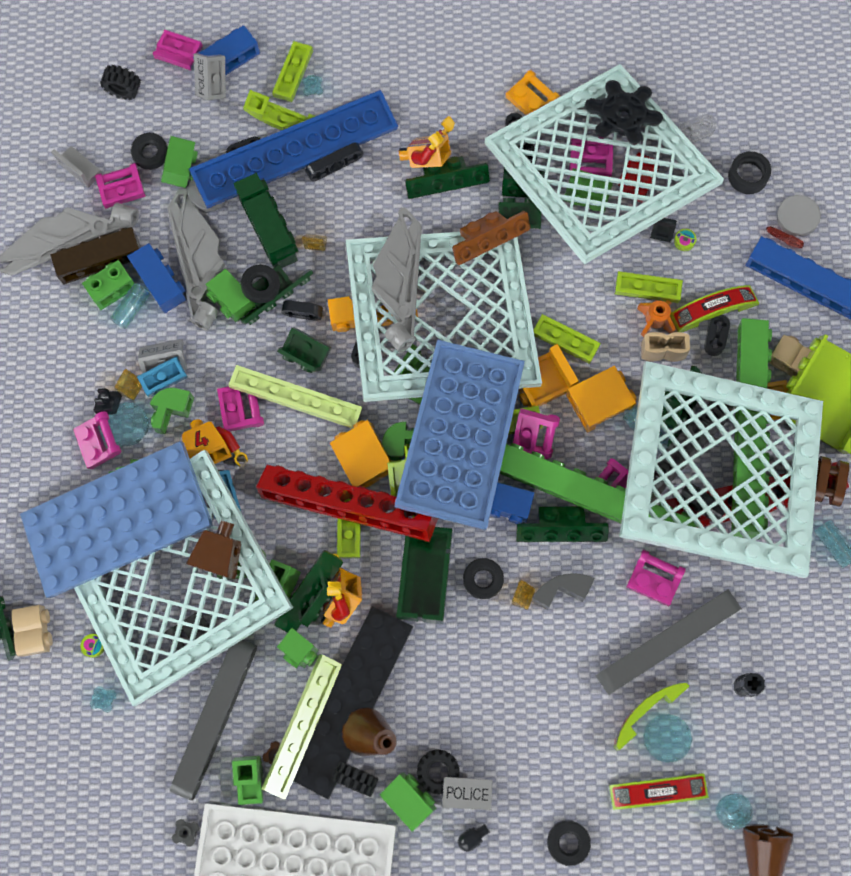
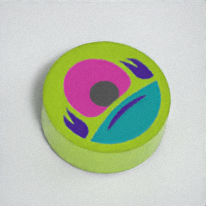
(685, 239)
(92, 646)

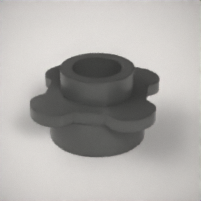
(191, 829)

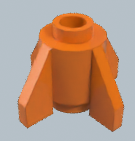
(657, 316)

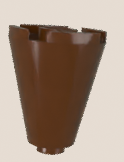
(368, 733)
(766, 849)

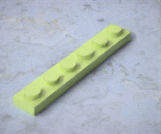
(295, 397)
(301, 727)

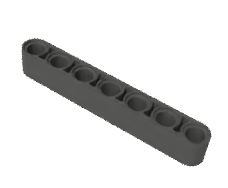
(689, 448)
(668, 642)
(213, 720)

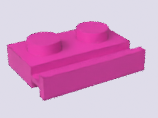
(177, 49)

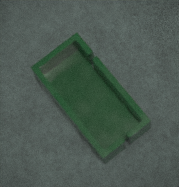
(267, 220)
(425, 577)

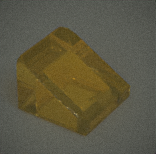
(314, 242)
(128, 385)
(523, 595)

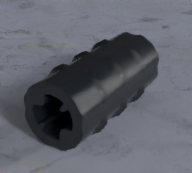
(707, 498)
(756, 682)

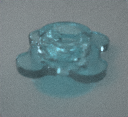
(312, 80)
(99, 693)

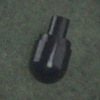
(471, 838)

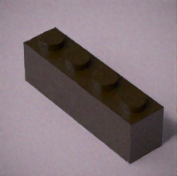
(94, 255)

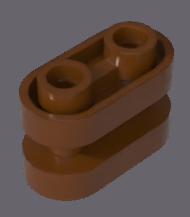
(839, 482)

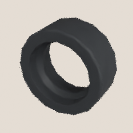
(753, 158)

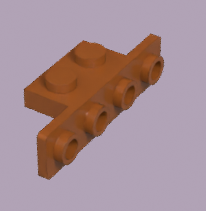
(488, 233)

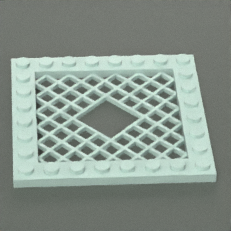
(588, 246)
(395, 386)
(637, 526)
(128, 666)

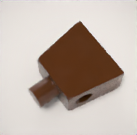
(217, 551)

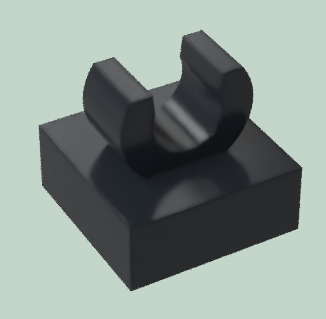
(663, 230)
(107, 401)

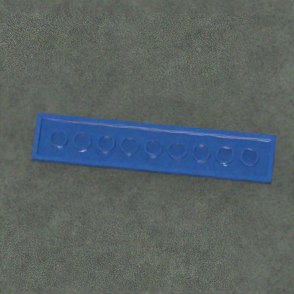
(294, 147)

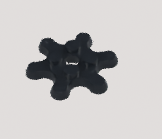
(621, 101)

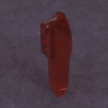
(788, 239)

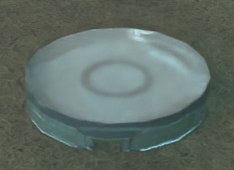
(128, 424)
(667, 738)

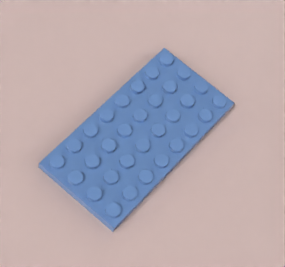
(460, 435)
(116, 520)

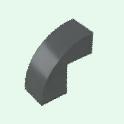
(572, 584)

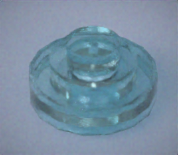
(734, 811)

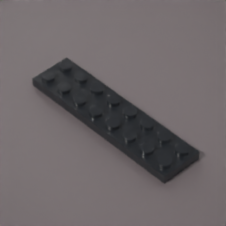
(355, 687)

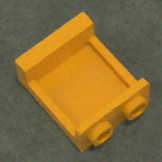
(555, 376)
(601, 397)
(361, 454)

